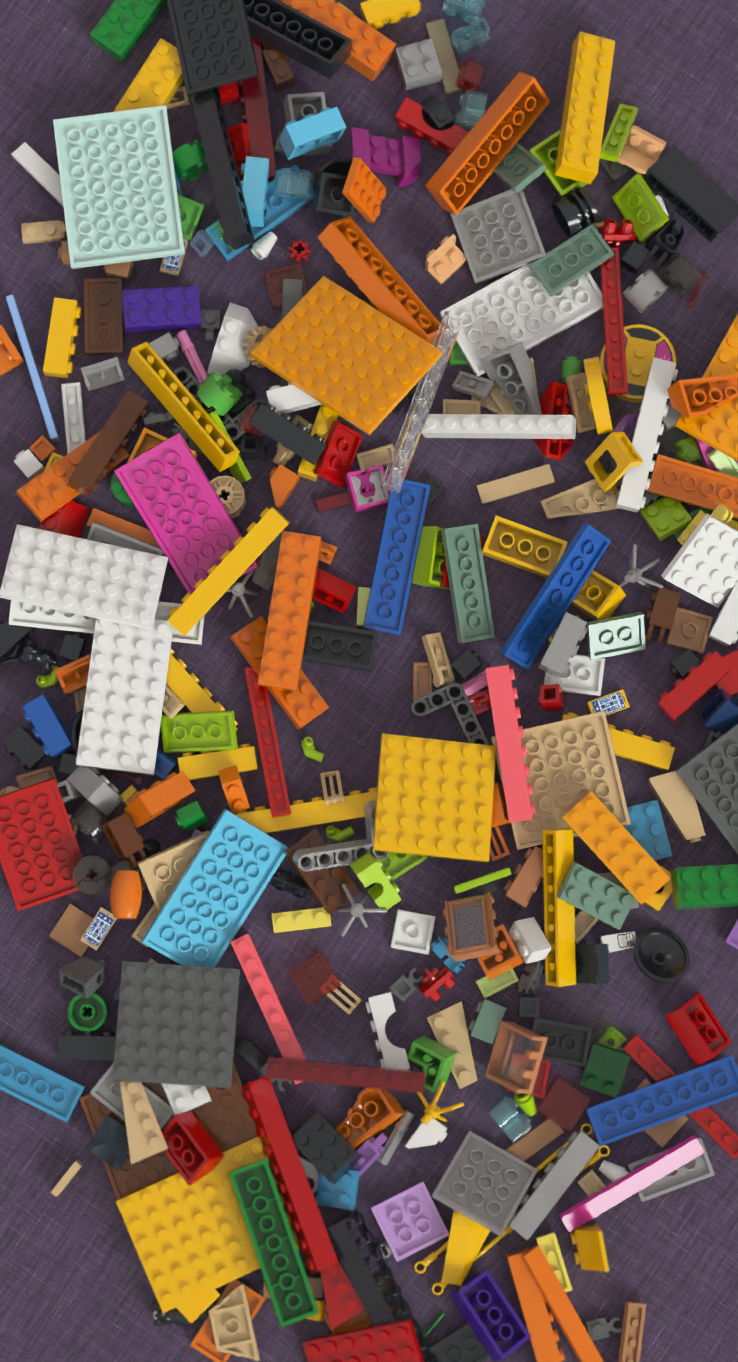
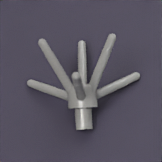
(635, 574)
(238, 591)
(357, 910)

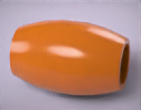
(126, 894)

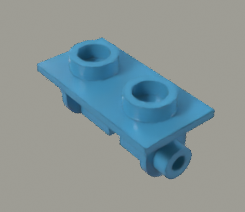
(441, 950)

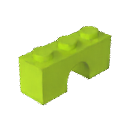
(369, 871)

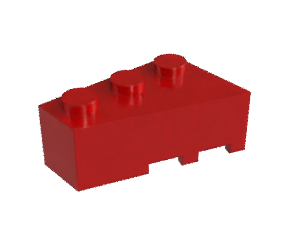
(339, 1295)

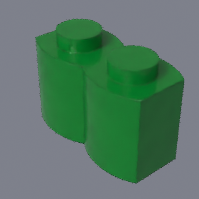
(191, 816)

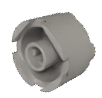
(645, 290)

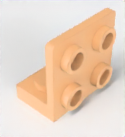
(641, 150)
(445, 260)

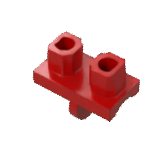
(617, 235)
(480, 702)
(434, 980)

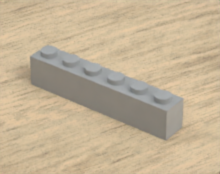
(553, 1184)

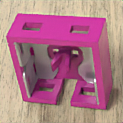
(368, 481)

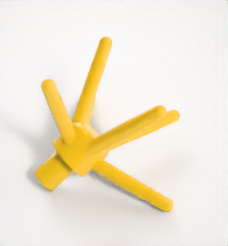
(432, 1110)

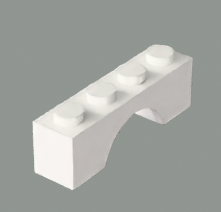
(381, 1008)

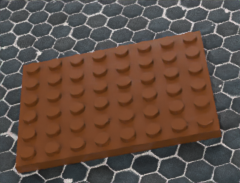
(223, 1118)

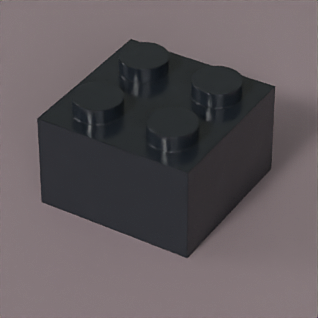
(329, 195)

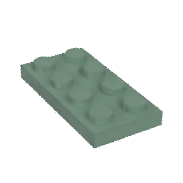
(571, 260)
(596, 896)

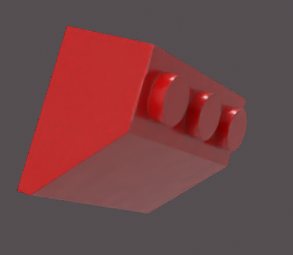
(67, 520)
(698, 1029)
(191, 1147)

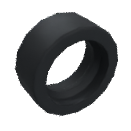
(251, 1052)

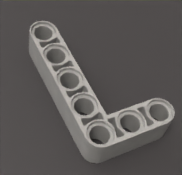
(350, 848)

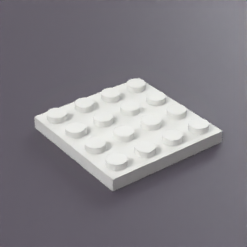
(707, 562)

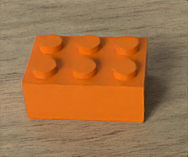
(159, 798)

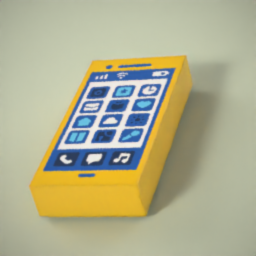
(610, 703)

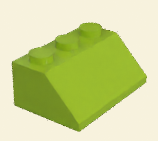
(547, 154)
(429, 558)

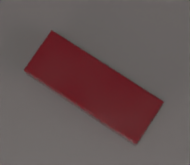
(333, 502)

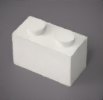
(529, 940)

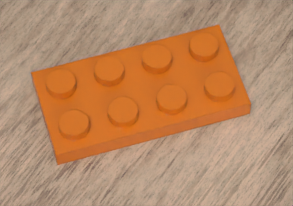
(364, 190)
(204, 1339)

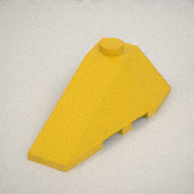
(463, 1246)

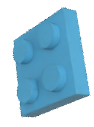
(340, 1195)

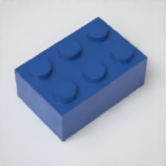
(48, 726)

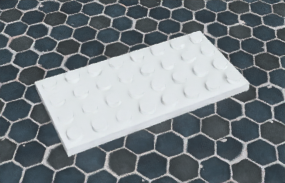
(520, 311)
(83, 577)
(124, 697)

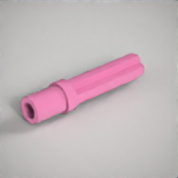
(189, 350)

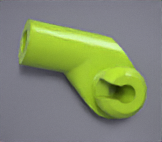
(47, 680)
(309, 749)
(337, 834)

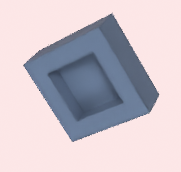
(201, 243)

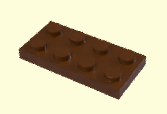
(103, 316)
(326, 882)

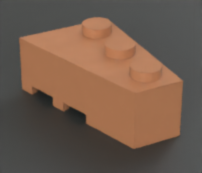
(527, 878)

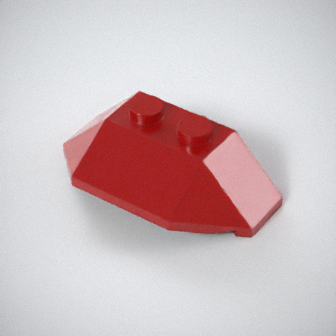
(555, 402)

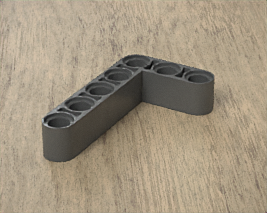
(229, 424)
(453, 702)

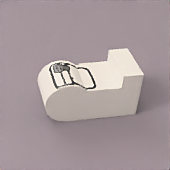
(619, 941)

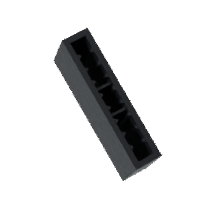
(691, 193)

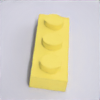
(300, 920)
(551, 1250)

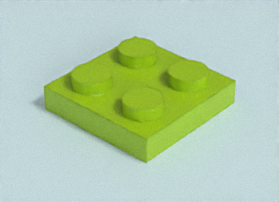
(665, 517)

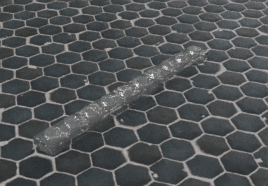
(421, 405)

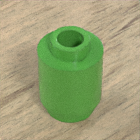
(570, 367)

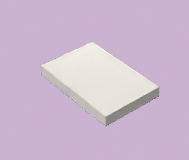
(582, 677)

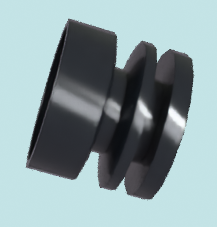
(577, 211)

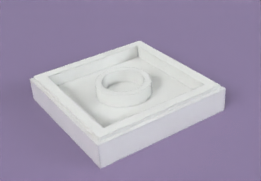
(413, 932)

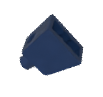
(720, 711)

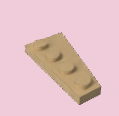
(451, 1031)
(141, 1124)

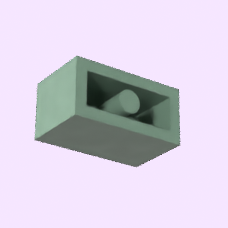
(487, 1020)

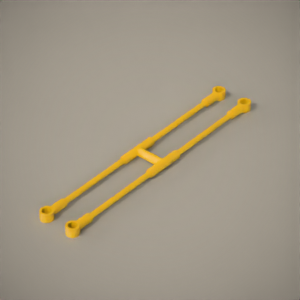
(432, 1256)

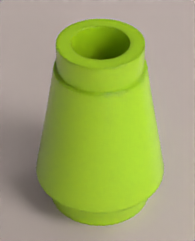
(526, 1103)

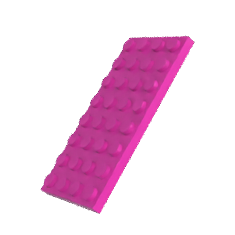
(180, 509)

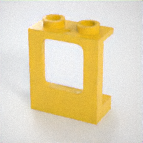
(623, 454)

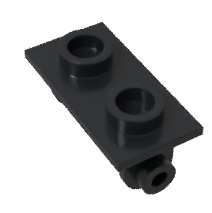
(282, 882)

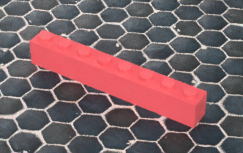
(509, 743)
(267, 998)

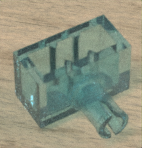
(467, 9)

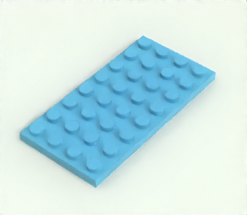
(215, 893)

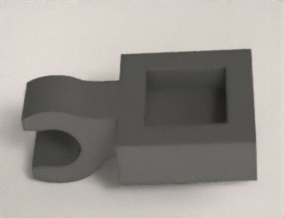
(210, 322)

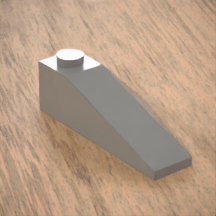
(514, 376)

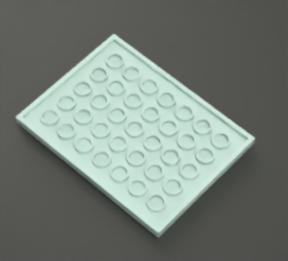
(118, 187)

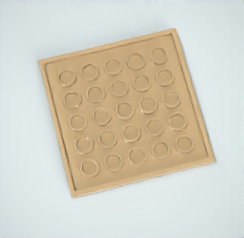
(564, 766)

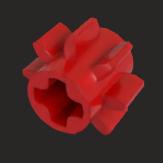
(296, 245)

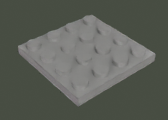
(498, 235)
(485, 1183)

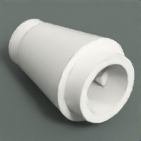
(264, 245)
(612, 1170)

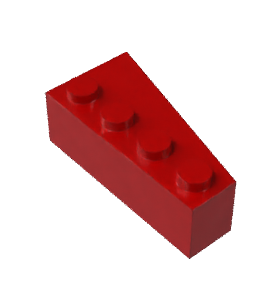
(693, 686)

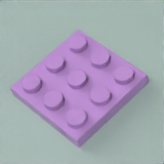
(410, 1221)

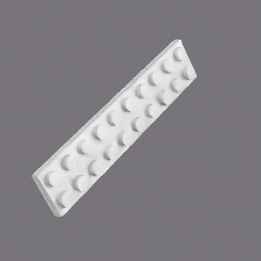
(42, 617)

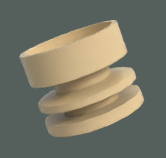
(236, 499)

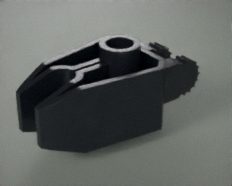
(665, 243)

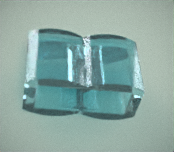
(468, 36)
(472, 110)
(293, 184)
(510, 1118)

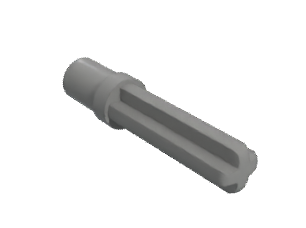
(398, 1132)

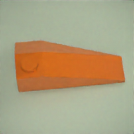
(702, 395)
(370, 1115)

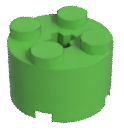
(219, 392)

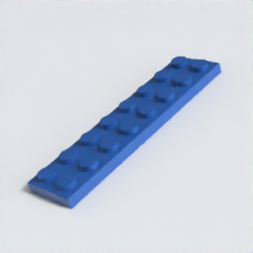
(396, 558)
(555, 596)
(664, 1100)

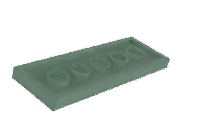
(468, 583)

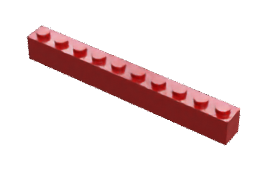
(289, 1175)

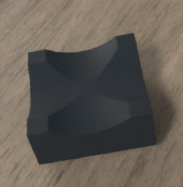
(592, 963)
(110, 1142)

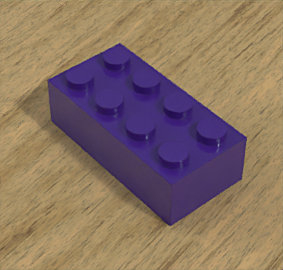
(161, 309)
(490, 1315)

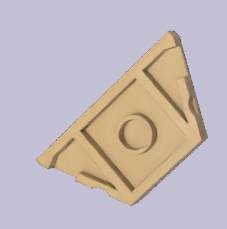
(497, 402)
(234, 1326)

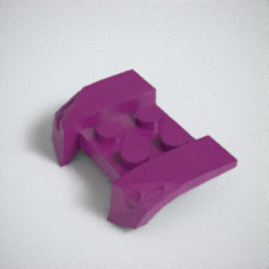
(388, 155)

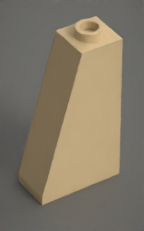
(679, 805)

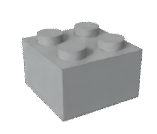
(418, 64)
(95, 788)

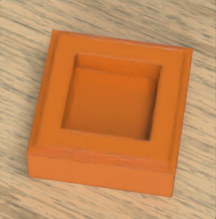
(42, 448)

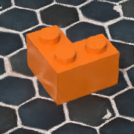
(507, 959)

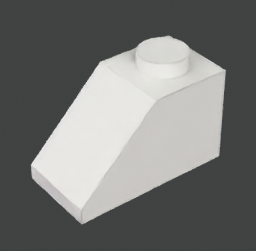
(427, 1134)

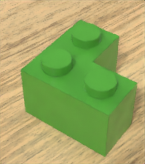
(434, 1058)

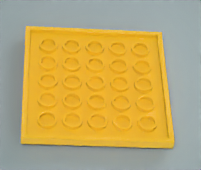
(434, 798)

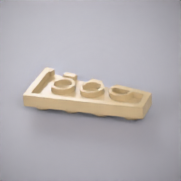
(580, 500)

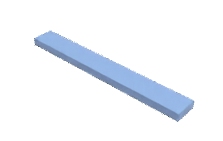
(32, 368)

